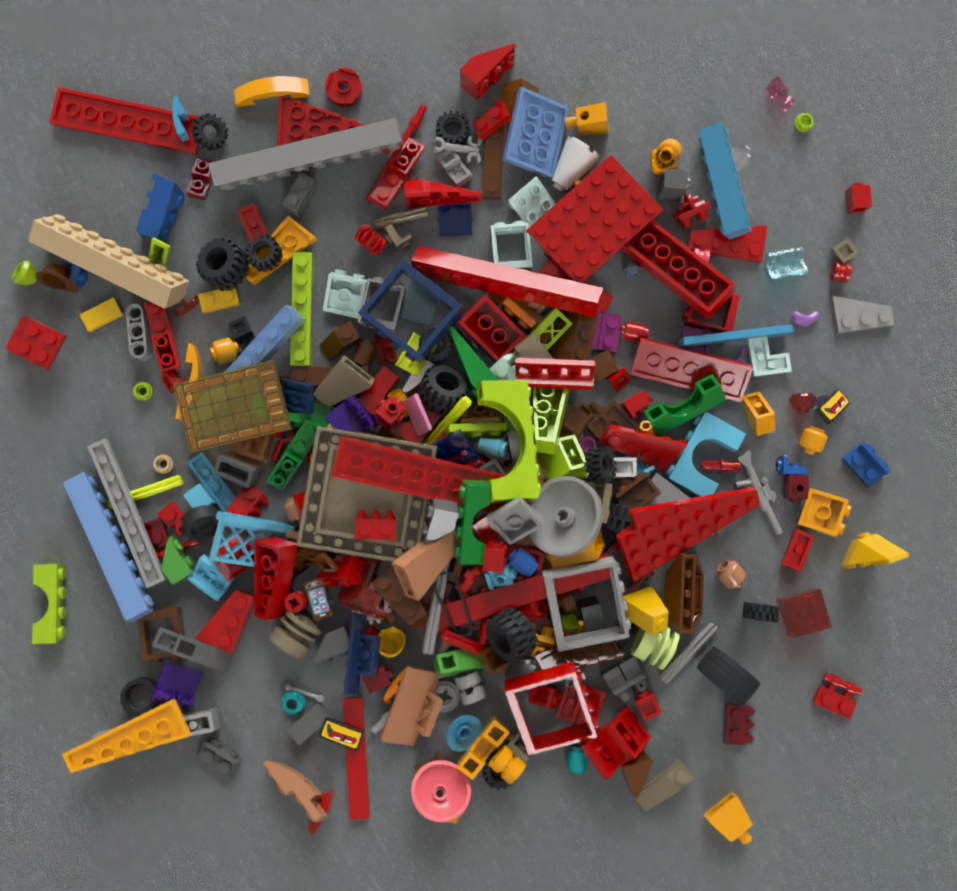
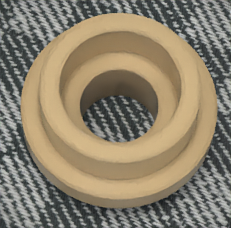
(157, 463)

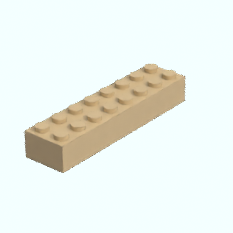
(108, 260)

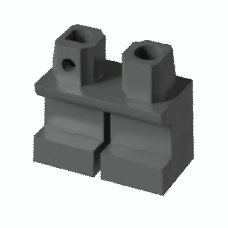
(632, 674)

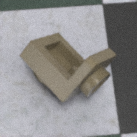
(392, 237)

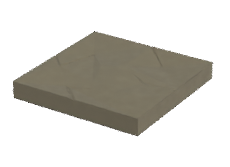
(334, 502)

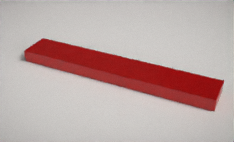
(357, 762)

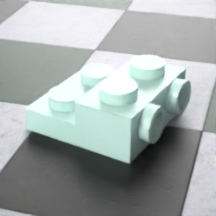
(344, 293)

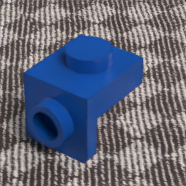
(78, 275)

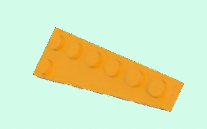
(144, 732)

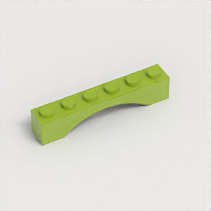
(302, 291)

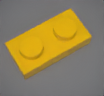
(218, 300)

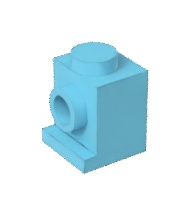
(499, 579)

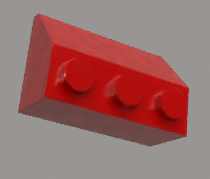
(491, 327)

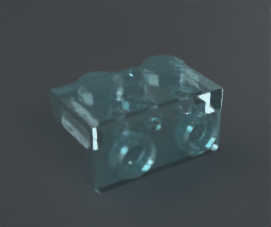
(785, 265)

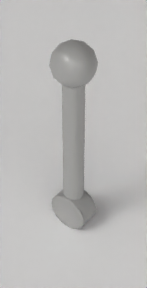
(288, 687)

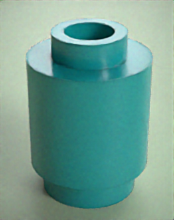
(576, 760)

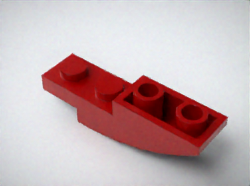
(398, 173)
(163, 337)

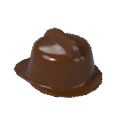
(56, 277)

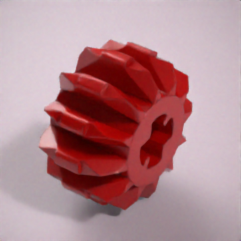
(370, 240)

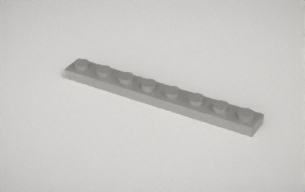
(127, 513)

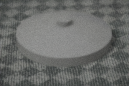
(569, 516)

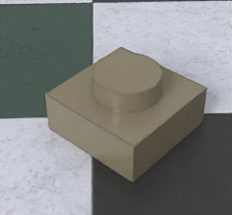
(844, 251)

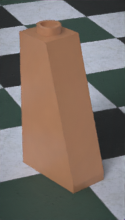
(423, 564)

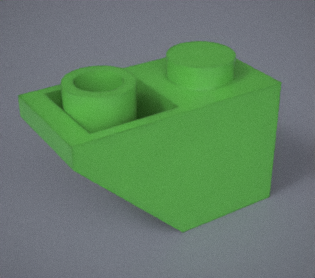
(175, 562)

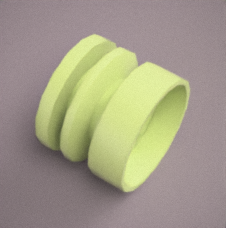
(659, 646)

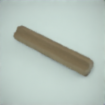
(401, 217)

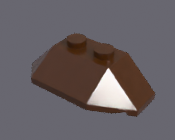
(684, 593)

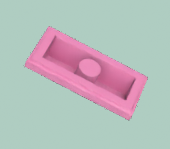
(418, 415)

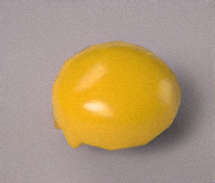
(391, 642)

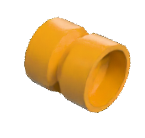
(506, 764)

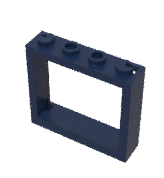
(397, 343)

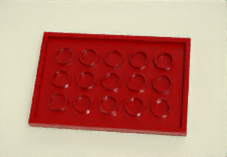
(594, 220)

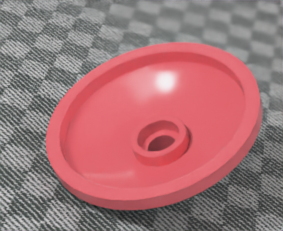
(449, 780)

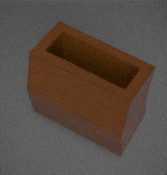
(604, 365)

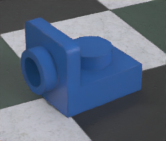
(788, 469)

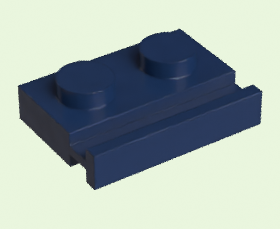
(298, 395)

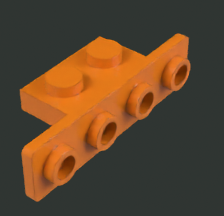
(526, 316)

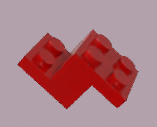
(36, 342)
(616, 742)

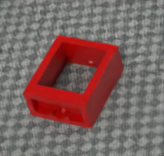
(728, 322)

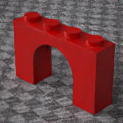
(383, 384)

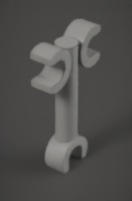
(471, 148)

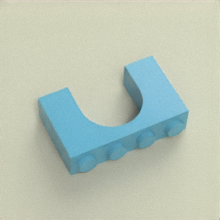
(706, 429)

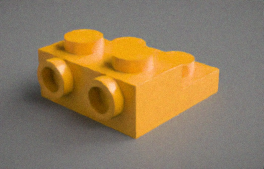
(825, 513)

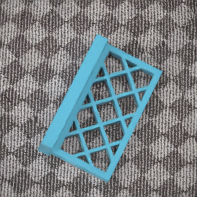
(250, 524)

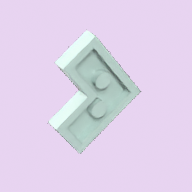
(763, 362)

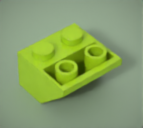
(567, 461)

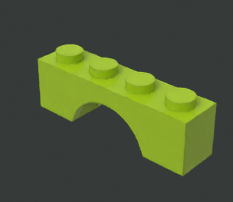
(51, 627)

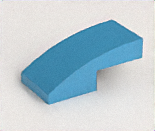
(179, 117)

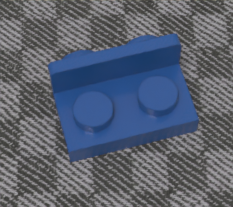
(866, 464)

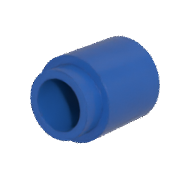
(522, 562)

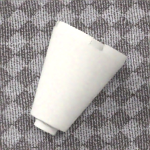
(573, 163)

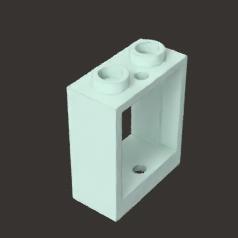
(517, 227)

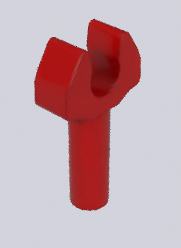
(280, 445)

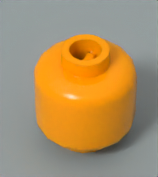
(224, 351)
(813, 440)

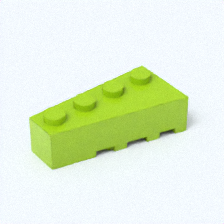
(548, 417)

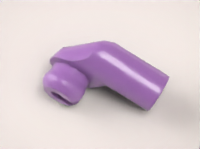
(804, 320)

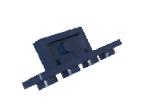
(362, 654)

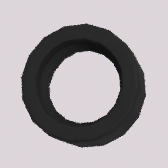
(198, 514)
(125, 696)

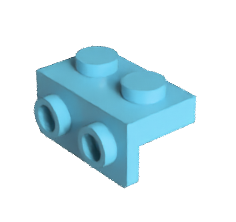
(209, 578)

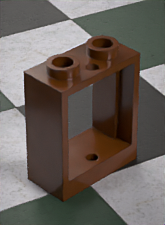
(178, 625)

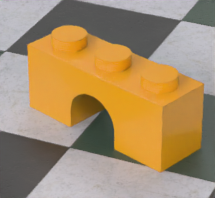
(482, 747)

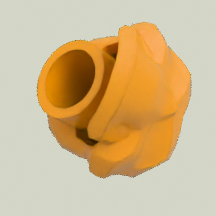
(665, 156)

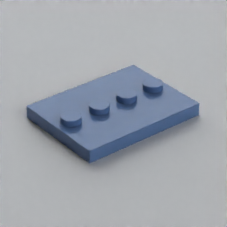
(535, 133)

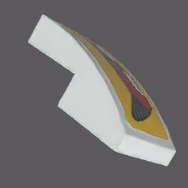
(414, 382)

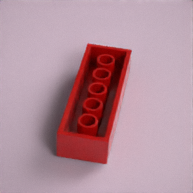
(680, 269)

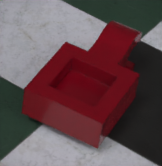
(385, 352)

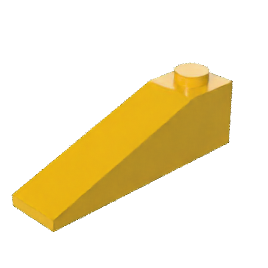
(870, 550)

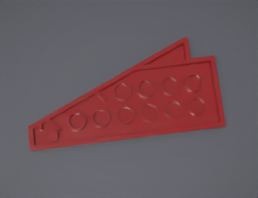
(675, 526)

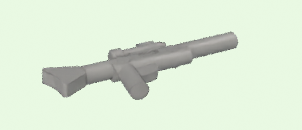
(764, 492)

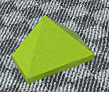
(159, 252)

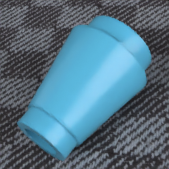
(494, 447)

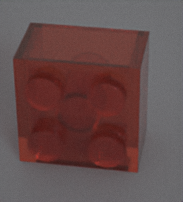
(804, 612)

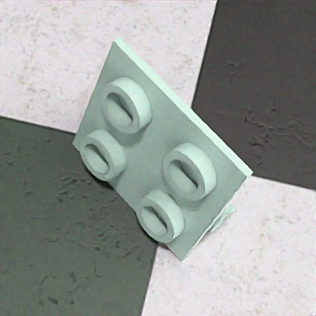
(531, 201)

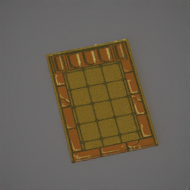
(232, 406)

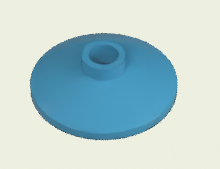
(463, 732)

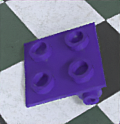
(351, 416)
(178, 684)

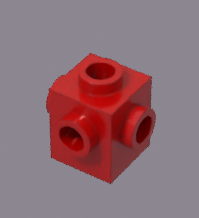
(390, 412)

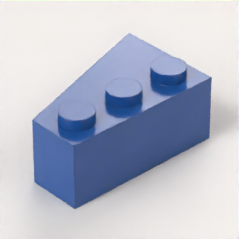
(161, 209)

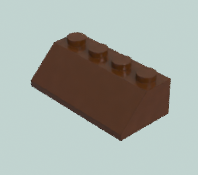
(576, 340)

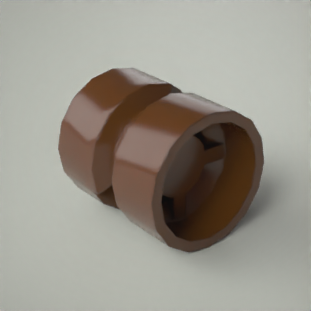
(565, 604)

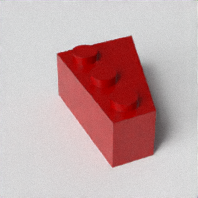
(229, 622)

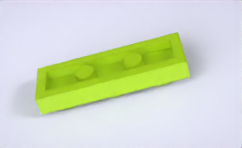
(478, 430)

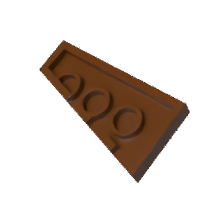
(581, 656)

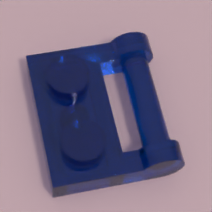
(453, 445)

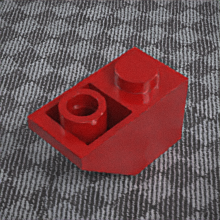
(348, 573)

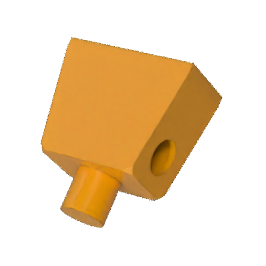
(589, 120)
(730, 819)

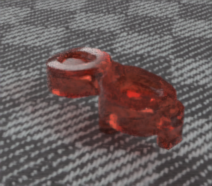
(187, 306)

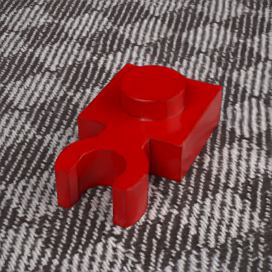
(172, 516)

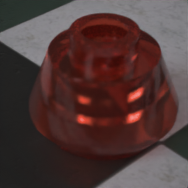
(802, 402)

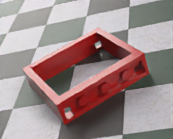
(556, 738)

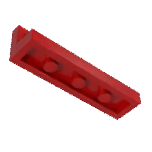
(554, 375)

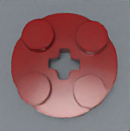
(337, 79)
(470, 576)

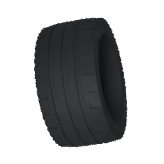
(728, 675)

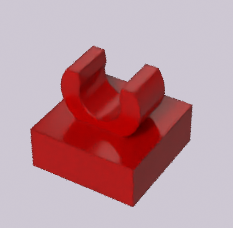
(170, 378)

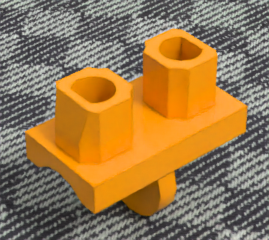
(545, 639)

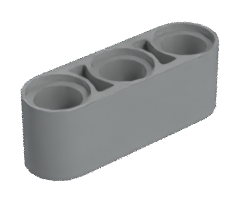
(144, 339)

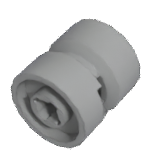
(469, 680)

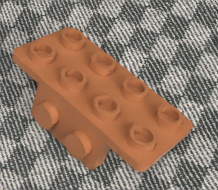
(413, 708)

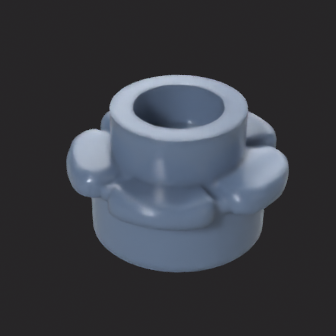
(632, 270)

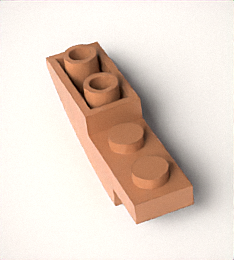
(293, 782)

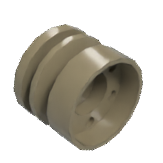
(293, 637)

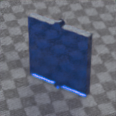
(455, 220)

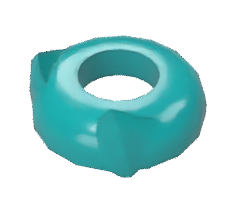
(298, 697)

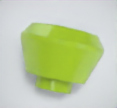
(24, 274)

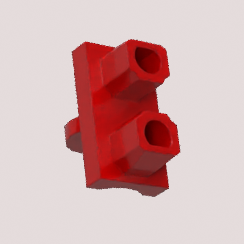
(691, 207)

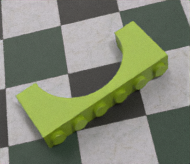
(512, 400)

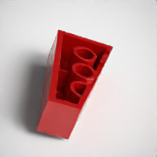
(272, 576)

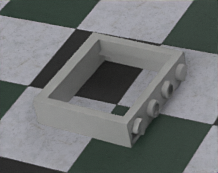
(592, 637)

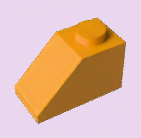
(759, 413)

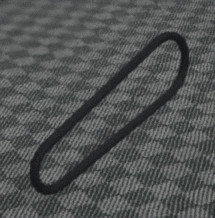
(462, 599)

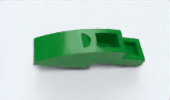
(293, 454)

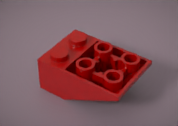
(486, 69)

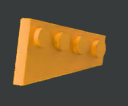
(291, 239)

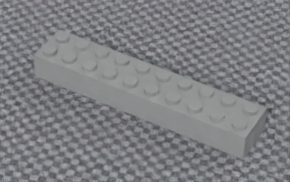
(306, 153)

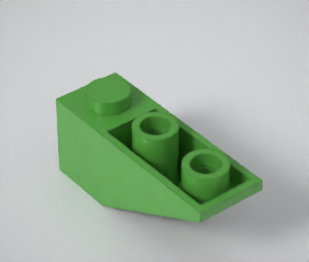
(456, 663)

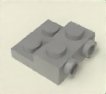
(515, 520)

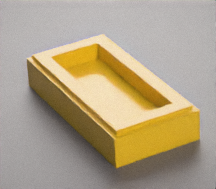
(101, 314)

